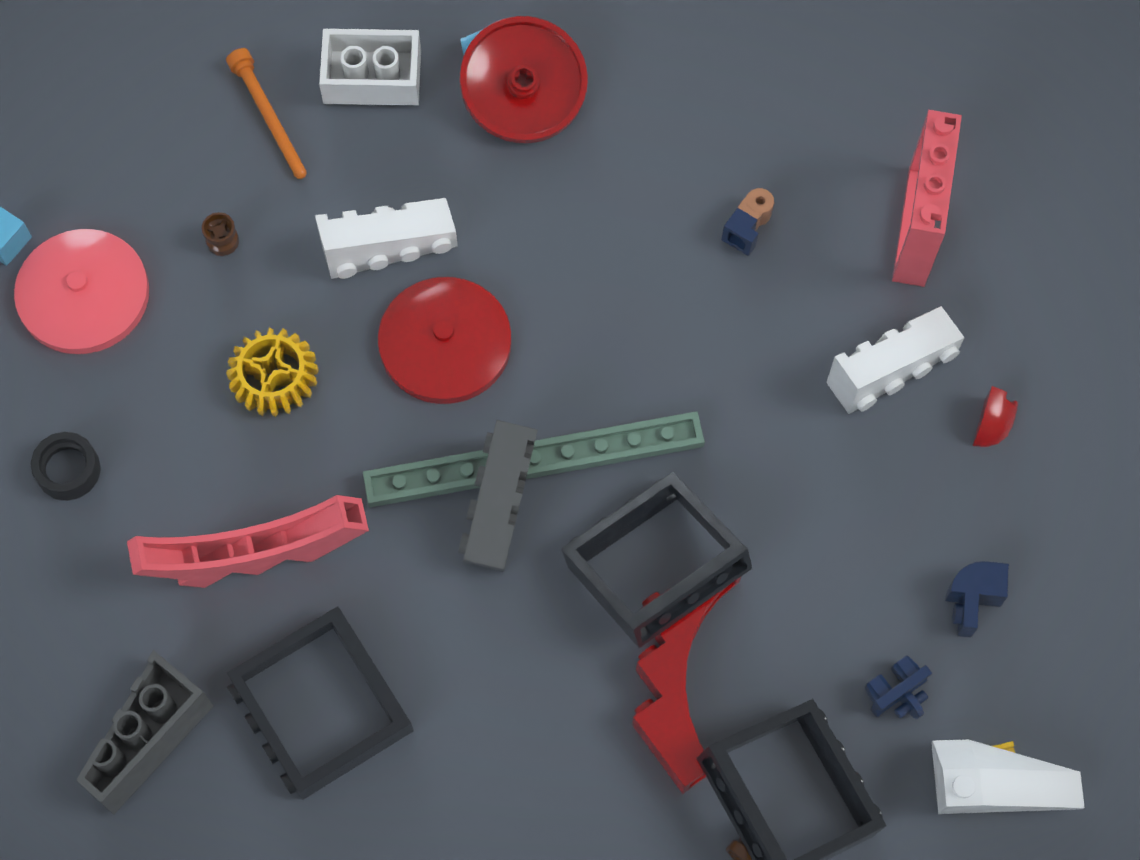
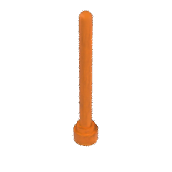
(242, 63)

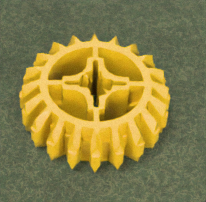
(275, 346)

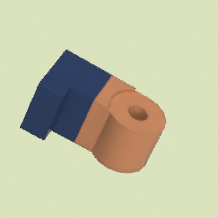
(750, 214)

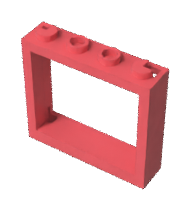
(927, 198)

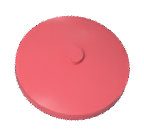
(81, 291)

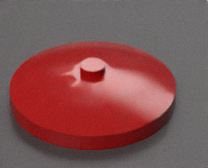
(523, 79)
(444, 340)

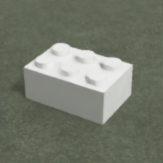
(370, 67)

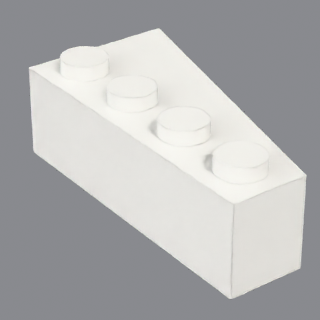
(385, 236)
(894, 360)

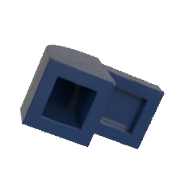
(974, 586)

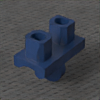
(911, 679)

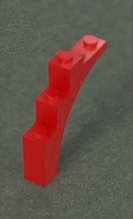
(667, 721)

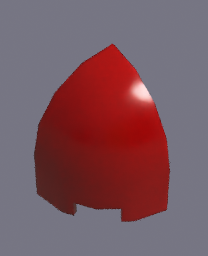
(996, 418)

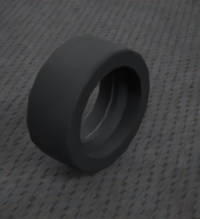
(51, 446)

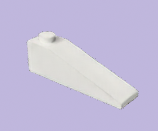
(990, 779)

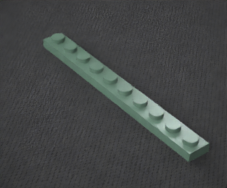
(548, 458)

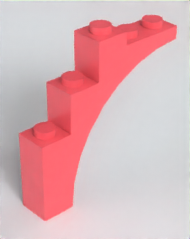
(250, 550)

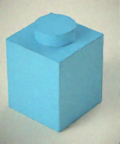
(13, 236)

